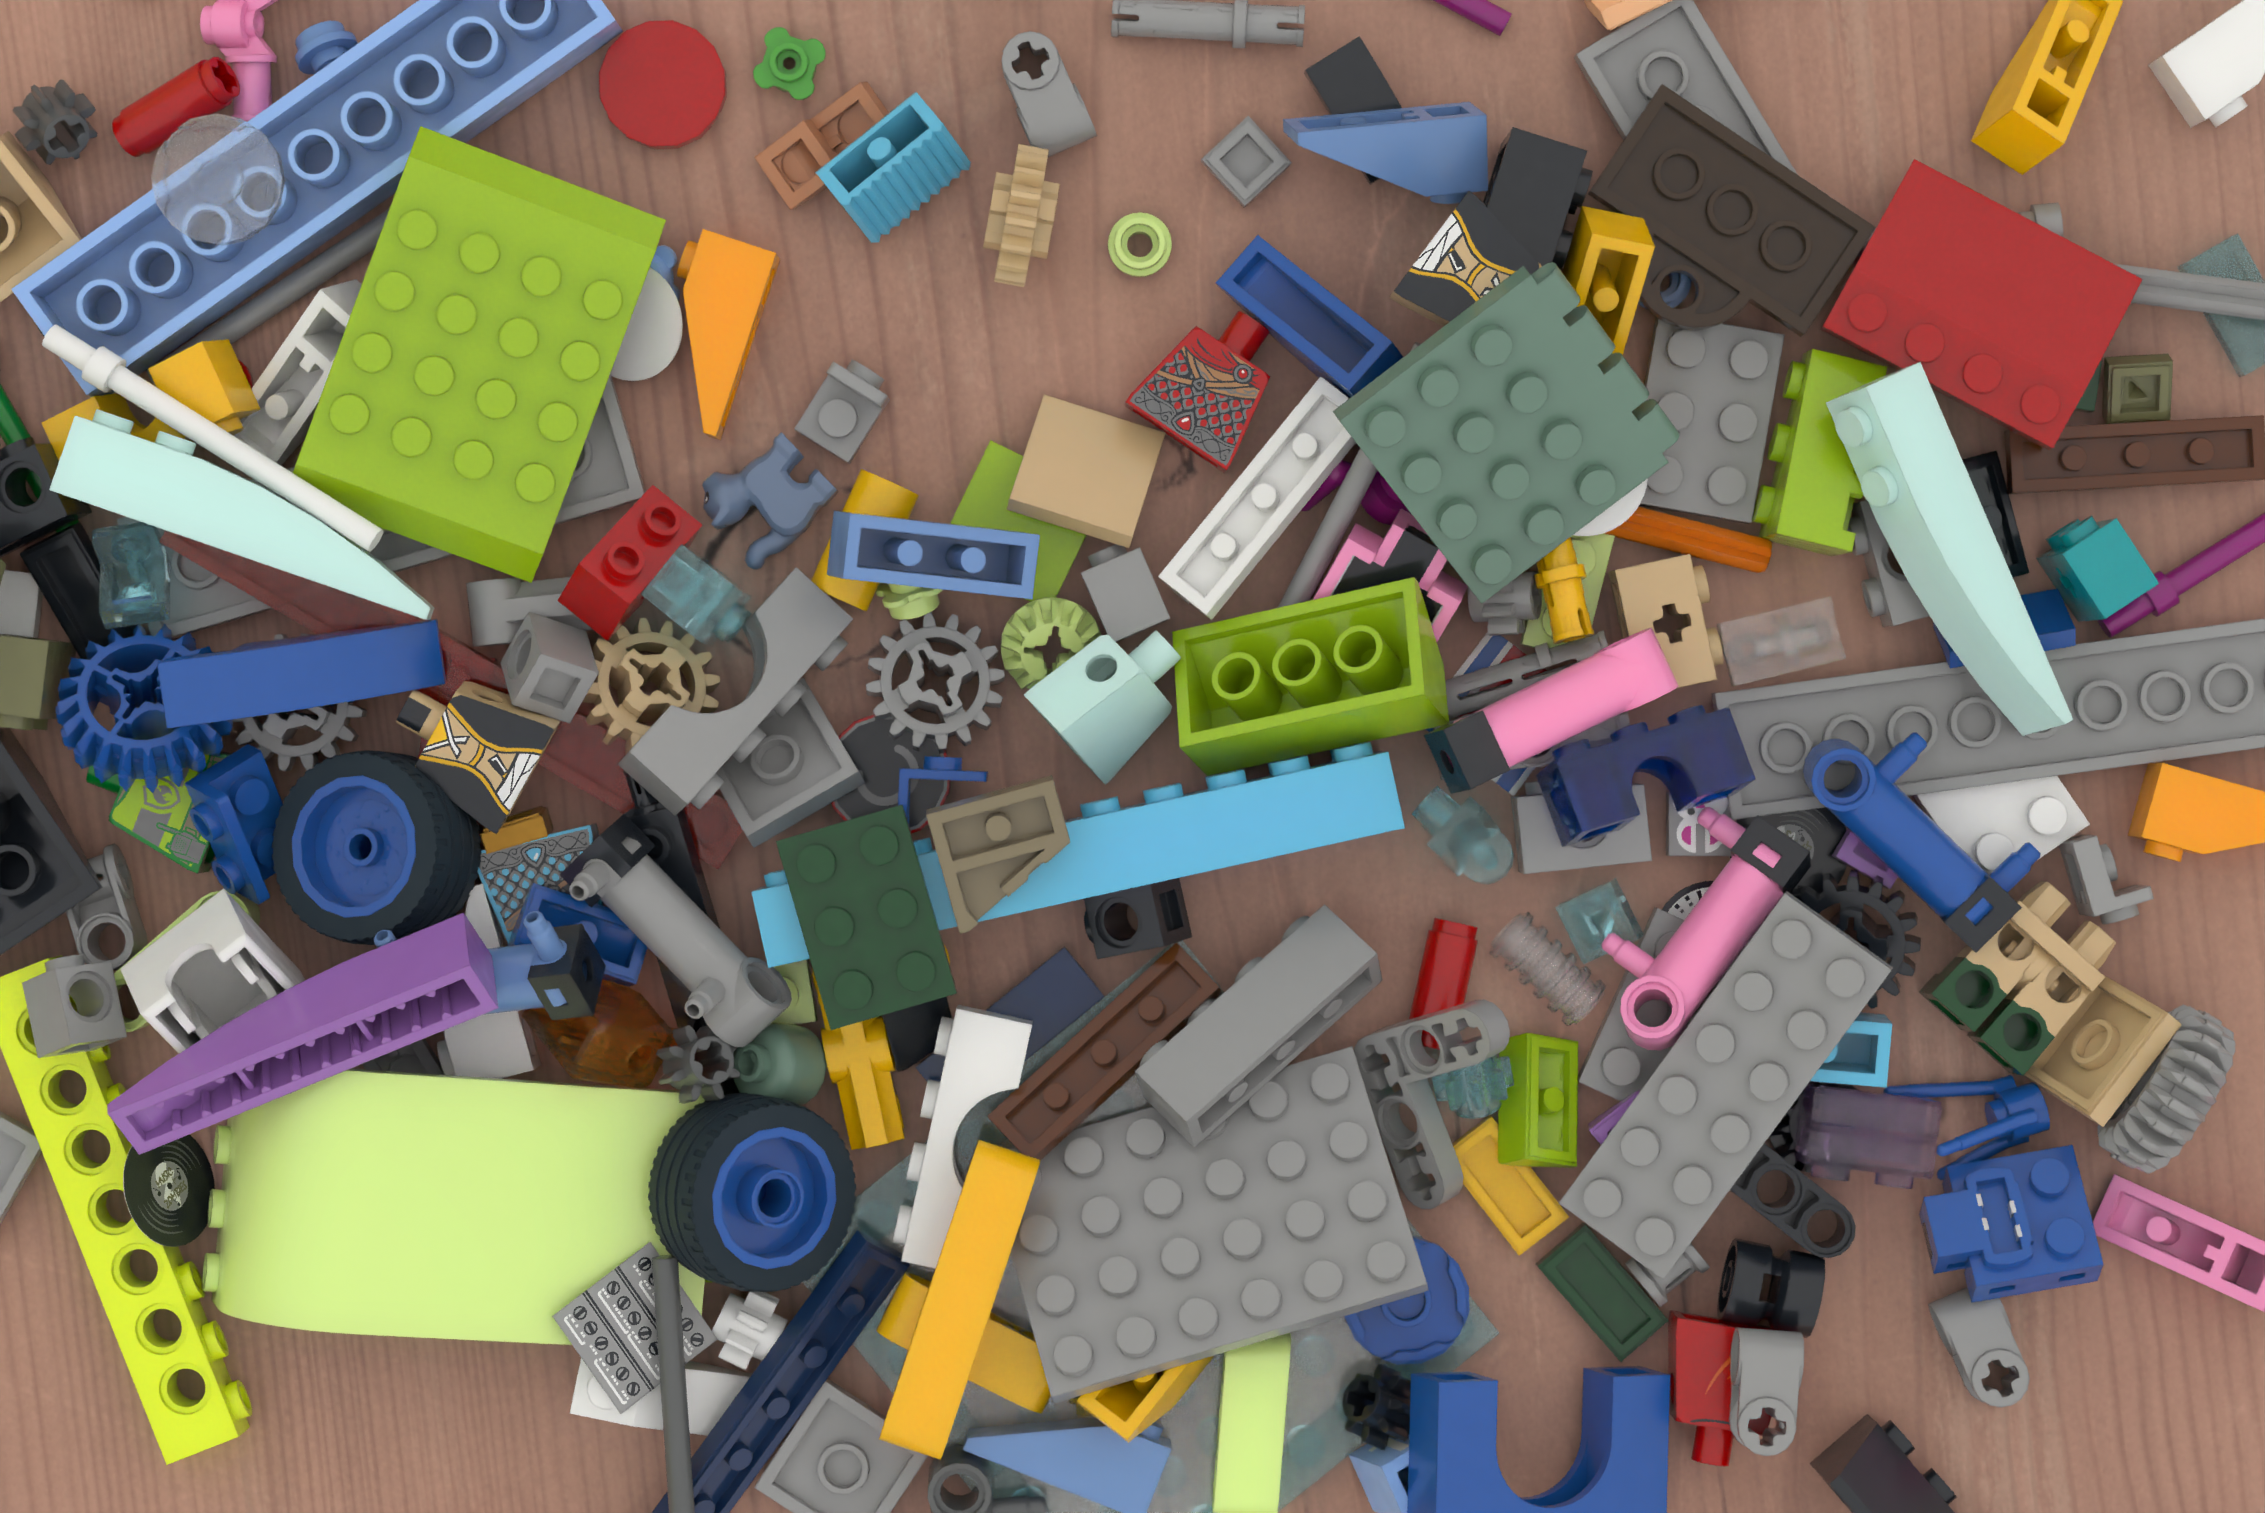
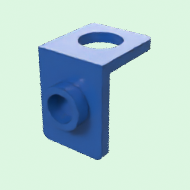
(935, 769)

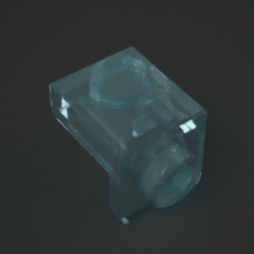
(132, 574)

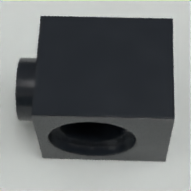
(1159, 914)

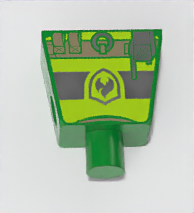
(161, 817)

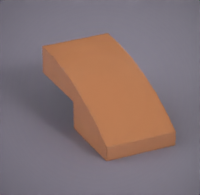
(814, 142)

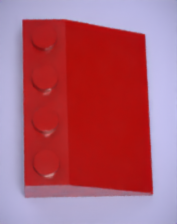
(1984, 302)

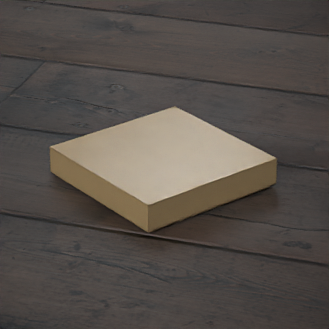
(1086, 471)
(2103, 1051)

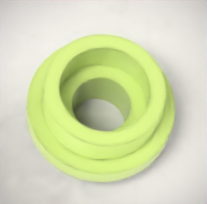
(1139, 224)

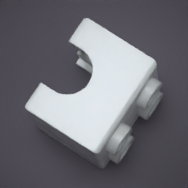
(207, 972)

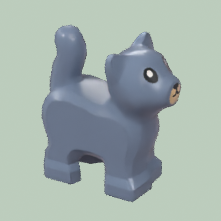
(781, 501)

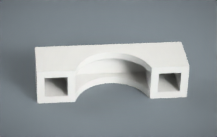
(982, 1058)

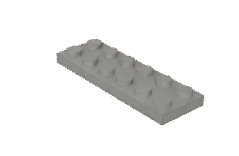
(1725, 1085)

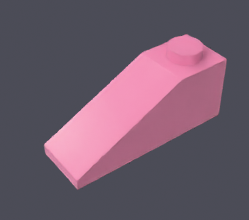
(2183, 1241)

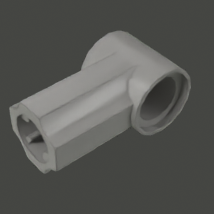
(501, 606)

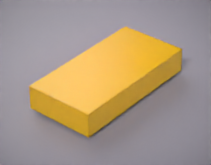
(1508, 1194)

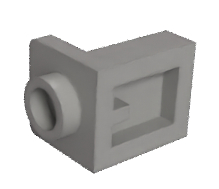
(844, 409)
(2090, 875)

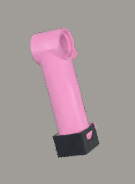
(1551, 711)
(1715, 931)

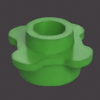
(783, 46)

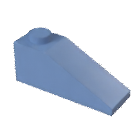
(1419, 148)
(1080, 1458)

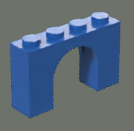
(1615, 1470)

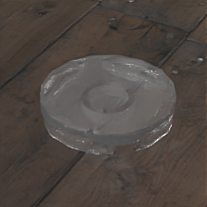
(218, 179)

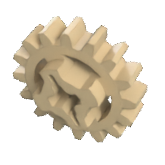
(1021, 215)
(633, 670)

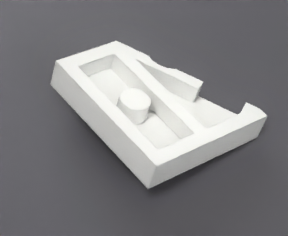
(2002, 817)

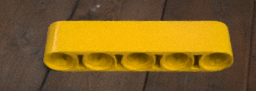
(959, 1299)

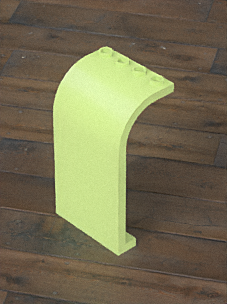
(433, 1203)

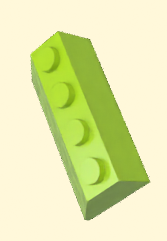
(1308, 678)

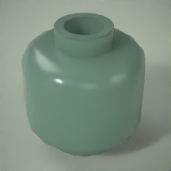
(782, 1064)

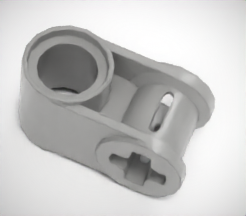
(1049, 105)
(108, 906)
(1975, 1337)
(1766, 1375)

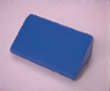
(614, 941)

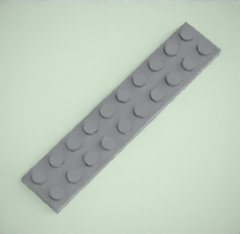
(2126, 695)

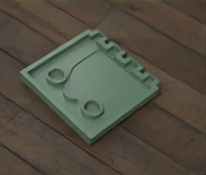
(1510, 428)

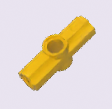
(862, 1068)

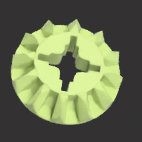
(1033, 625)

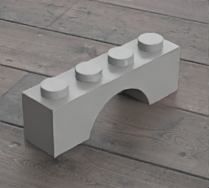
(687, 748)

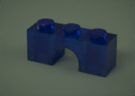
(1693, 756)

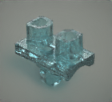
(1465, 837)

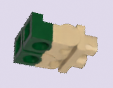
(2022, 981)

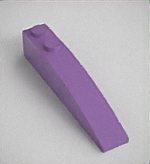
(315, 1032)

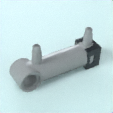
(727, 988)

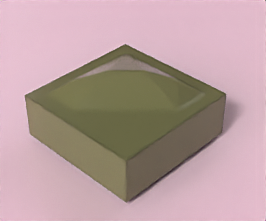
(2137, 388)

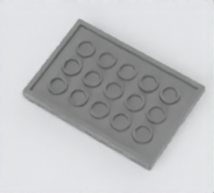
(1182, 1252)

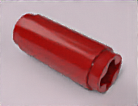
(191, 94)
(1444, 971)

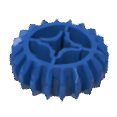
(129, 683)

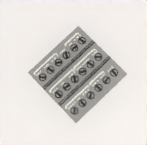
(617, 1331)

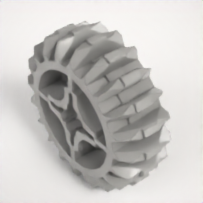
(2171, 1094)

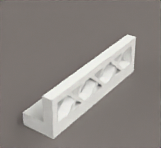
(1261, 502)

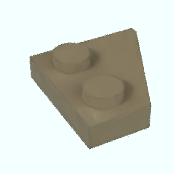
(995, 843)

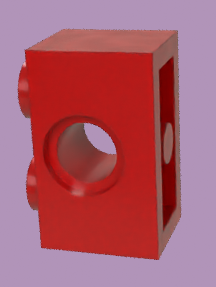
(625, 561)

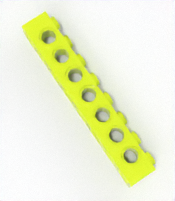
(179, 1423)

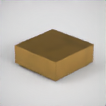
(519, 829)

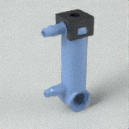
(552, 973)

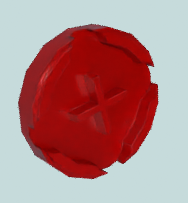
(662, 84)

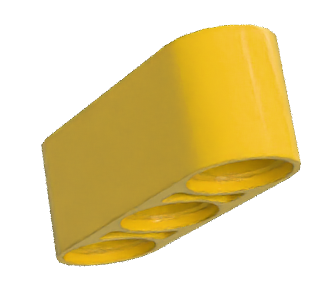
(1005, 1358)

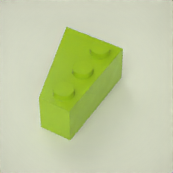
(1813, 473)

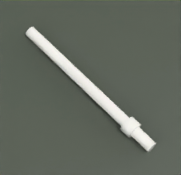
(109, 372)

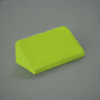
(1542, 1106)

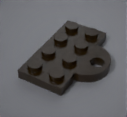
(1727, 220)

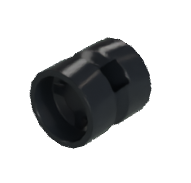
(1792, 1294)

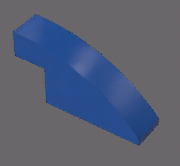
(1307, 319)
(301, 673)

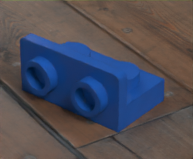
(237, 815)

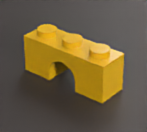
(201, 377)

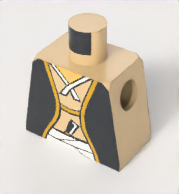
(1462, 263)
(478, 748)

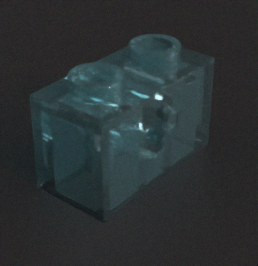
(699, 597)

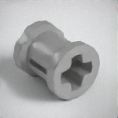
(1659, 1288)

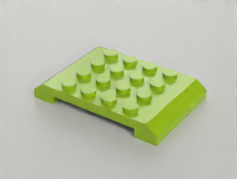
(477, 353)

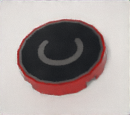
(878, 763)

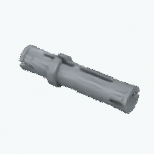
(1209, 21)
(1514, 670)

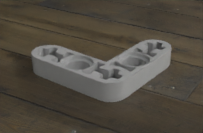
(1410, 1068)

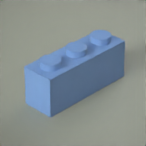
(933, 555)

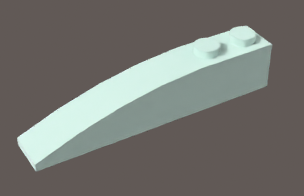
(214, 506)
(1946, 542)

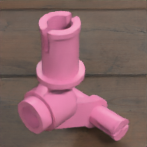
(238, 33)

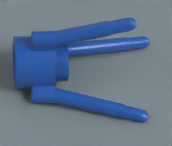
(2010, 1116)

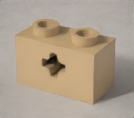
(1672, 582)

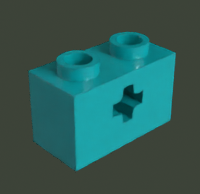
(2095, 568)

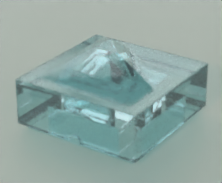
(1595, 915)

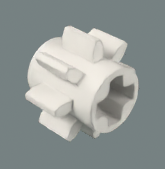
(748, 1327)

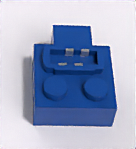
(2013, 1224)

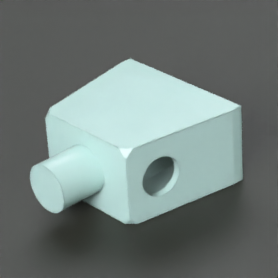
(1107, 700)

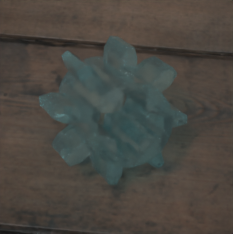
(1477, 1088)

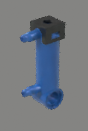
(1913, 844)

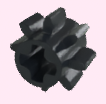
(1378, 1406)

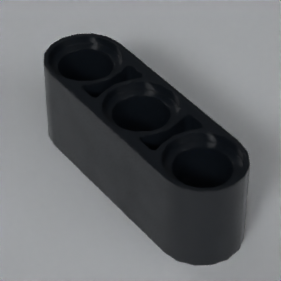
(1796, 1206)

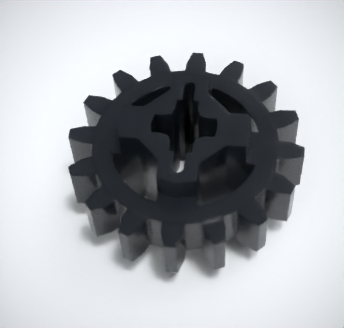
(1873, 936)

